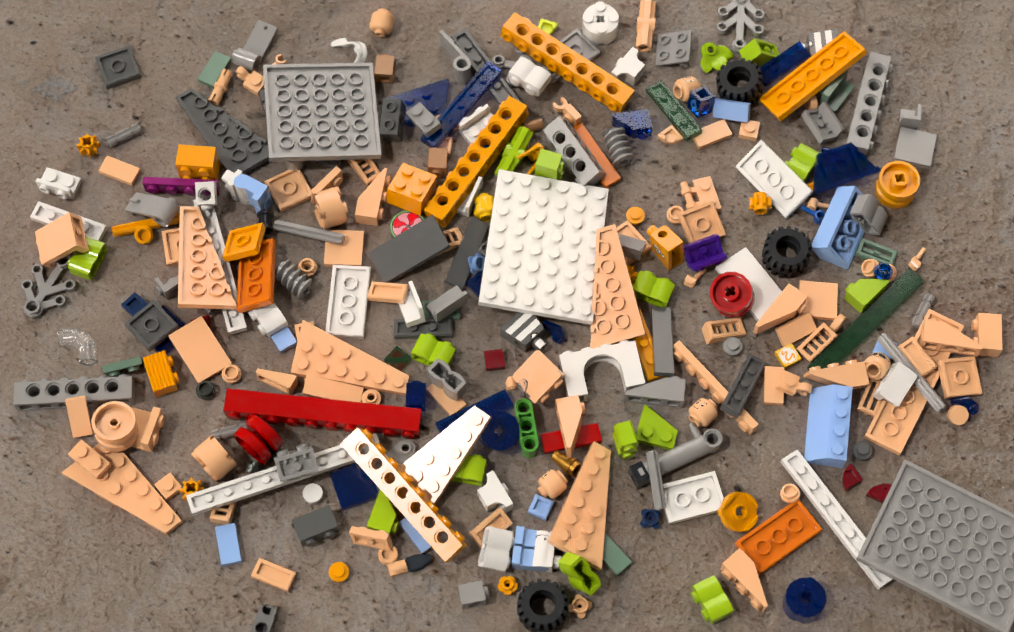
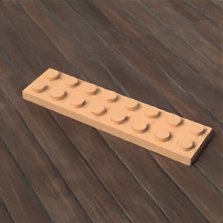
(894, 424)

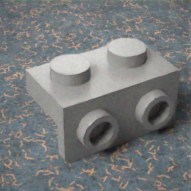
(823, 123)

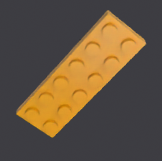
(812, 76)

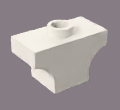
(629, 68)
(494, 494)

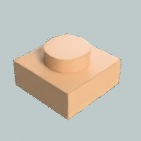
(749, 130)
(168, 486)

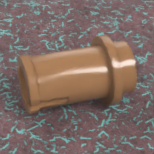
(534, 125)

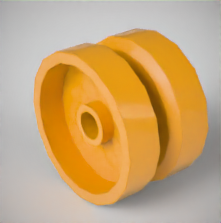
(897, 184)

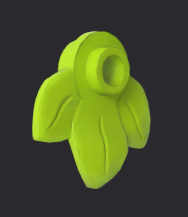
(716, 59)

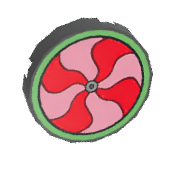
(402, 221)

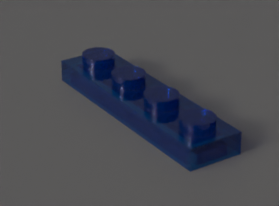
(496, 402)

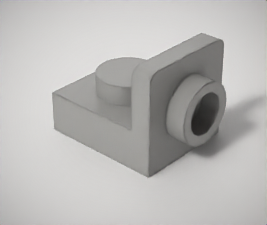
(169, 289)

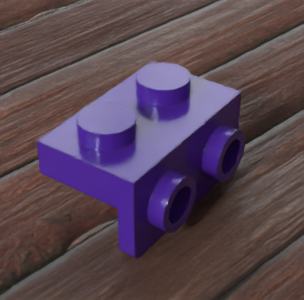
(704, 253)

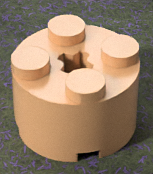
(329, 208)
(214, 458)

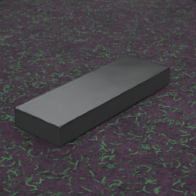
(440, 330)

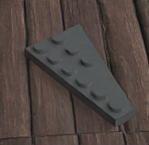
(234, 142)

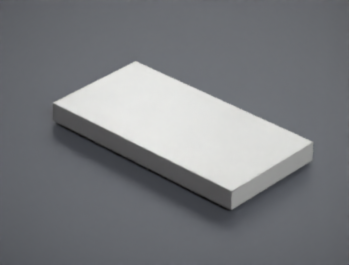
(775, 178)
(763, 285)
(348, 301)

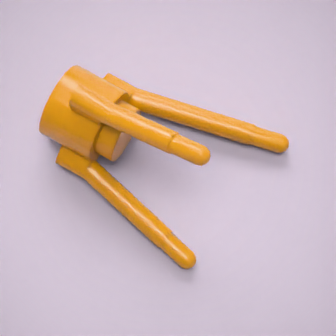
(532, 154)

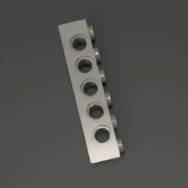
(877, 64)
(44, 401)

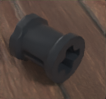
(266, 217)

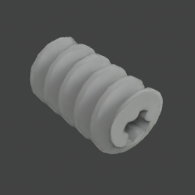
(618, 146)
(292, 279)

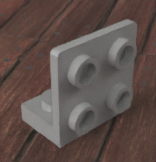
(295, 462)

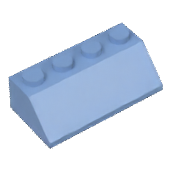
(839, 233)
(828, 425)

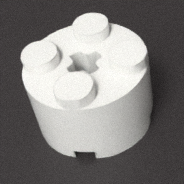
(600, 23)

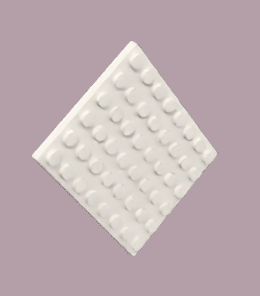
(542, 247)

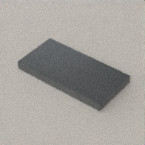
(409, 249)

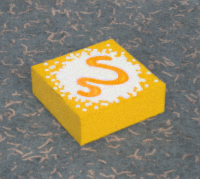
(787, 356)

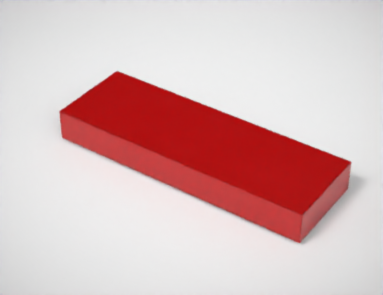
(553, 440)

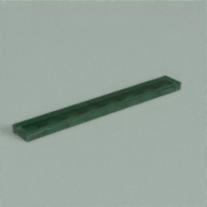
(869, 320)

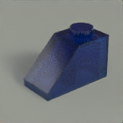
(636, 123)

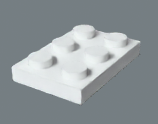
(692, 497)

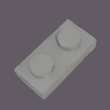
(423, 120)

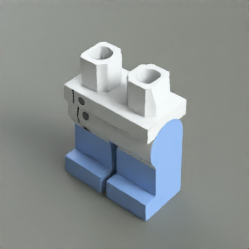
(247, 190)
(533, 551)

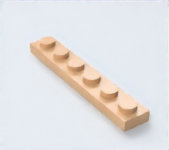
(708, 382)

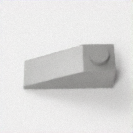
(662, 392)

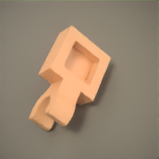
(252, 82)
(569, 111)
(790, 384)

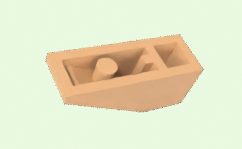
(782, 309)
(944, 338)
(570, 419)

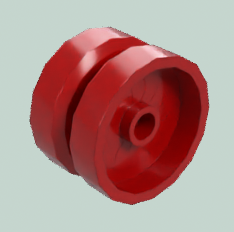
(730, 305)
(258, 439)

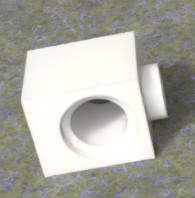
(200, 187)

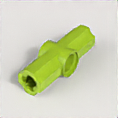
(512, 150)

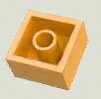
(197, 162)
(411, 189)

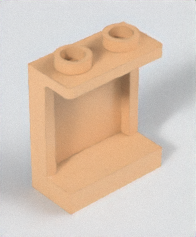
(61, 239)

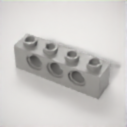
(555, 132)

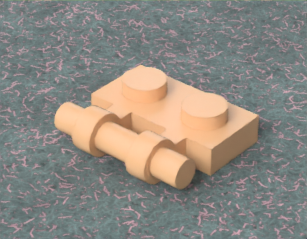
(704, 191)

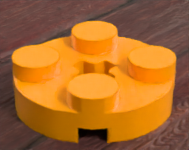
(728, 508)

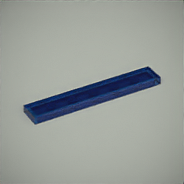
(463, 104)

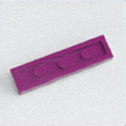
(174, 185)

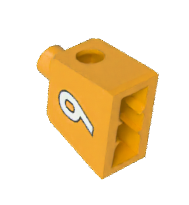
(666, 246)

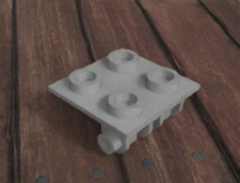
(674, 48)

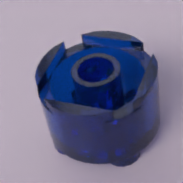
(509, 434)
(804, 611)

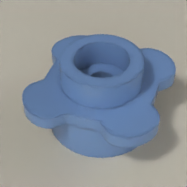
(476, 263)

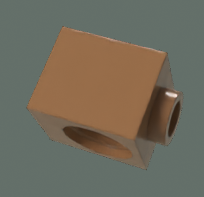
(384, 69)
(438, 161)

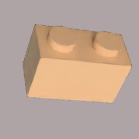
(988, 333)

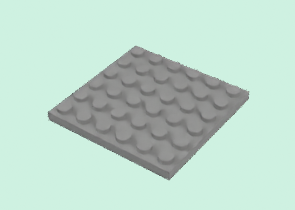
(321, 112)

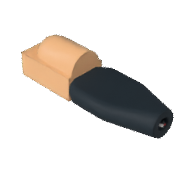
(409, 564)

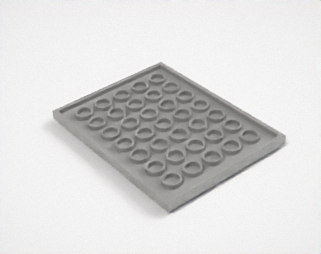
(945, 546)

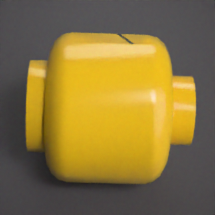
(483, 207)

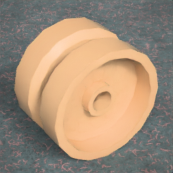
(115, 426)

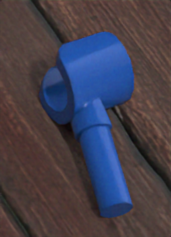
(821, 213)

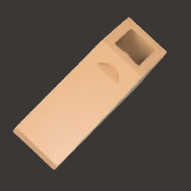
(370, 202)
(851, 374)
(743, 574)

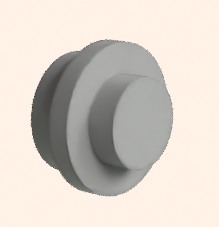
(732, 346)

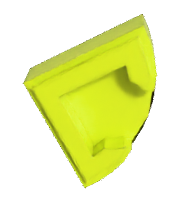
(548, 26)

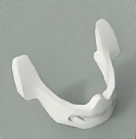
(360, 48)

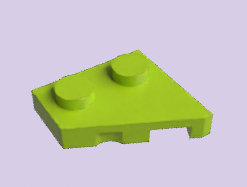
(655, 430)

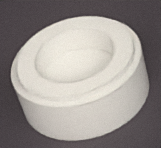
(312, 493)

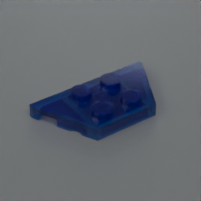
(431, 96)
(841, 167)

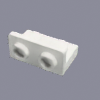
(471, 126)
(59, 183)

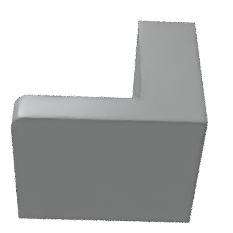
(910, 118)

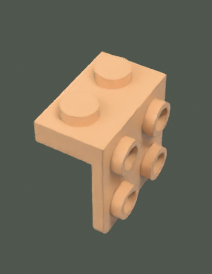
(540, 375)
(149, 427)

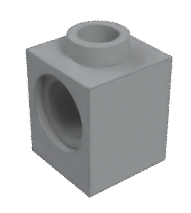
(473, 594)

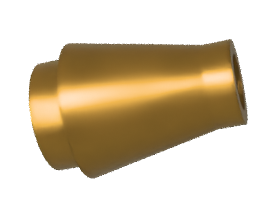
(569, 466)

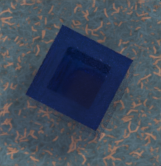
(701, 101)
(416, 395)

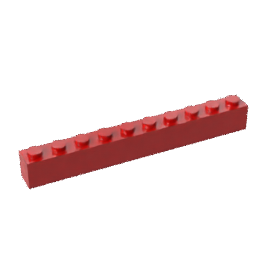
(323, 413)

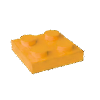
(244, 242)

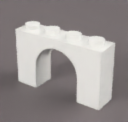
(622, 356)

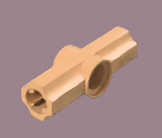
(645, 25)

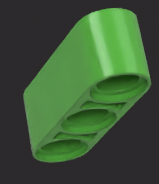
(527, 419)

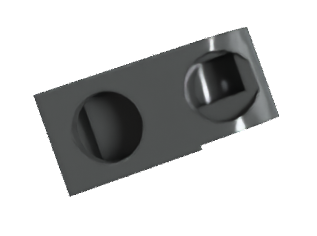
(265, 619)

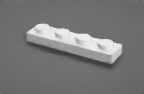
(46, 214)

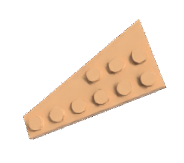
(614, 299)
(128, 490)
(583, 515)

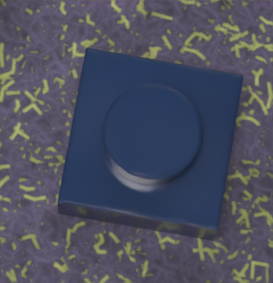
(133, 304)

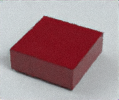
(494, 360)

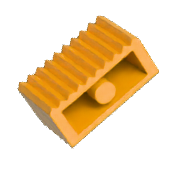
(160, 373)

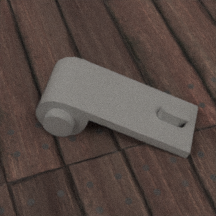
(255, 47)
(461, 62)
(160, 209)

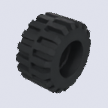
(736, 71)
(786, 238)
(547, 590)

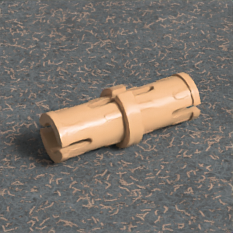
(220, 87)

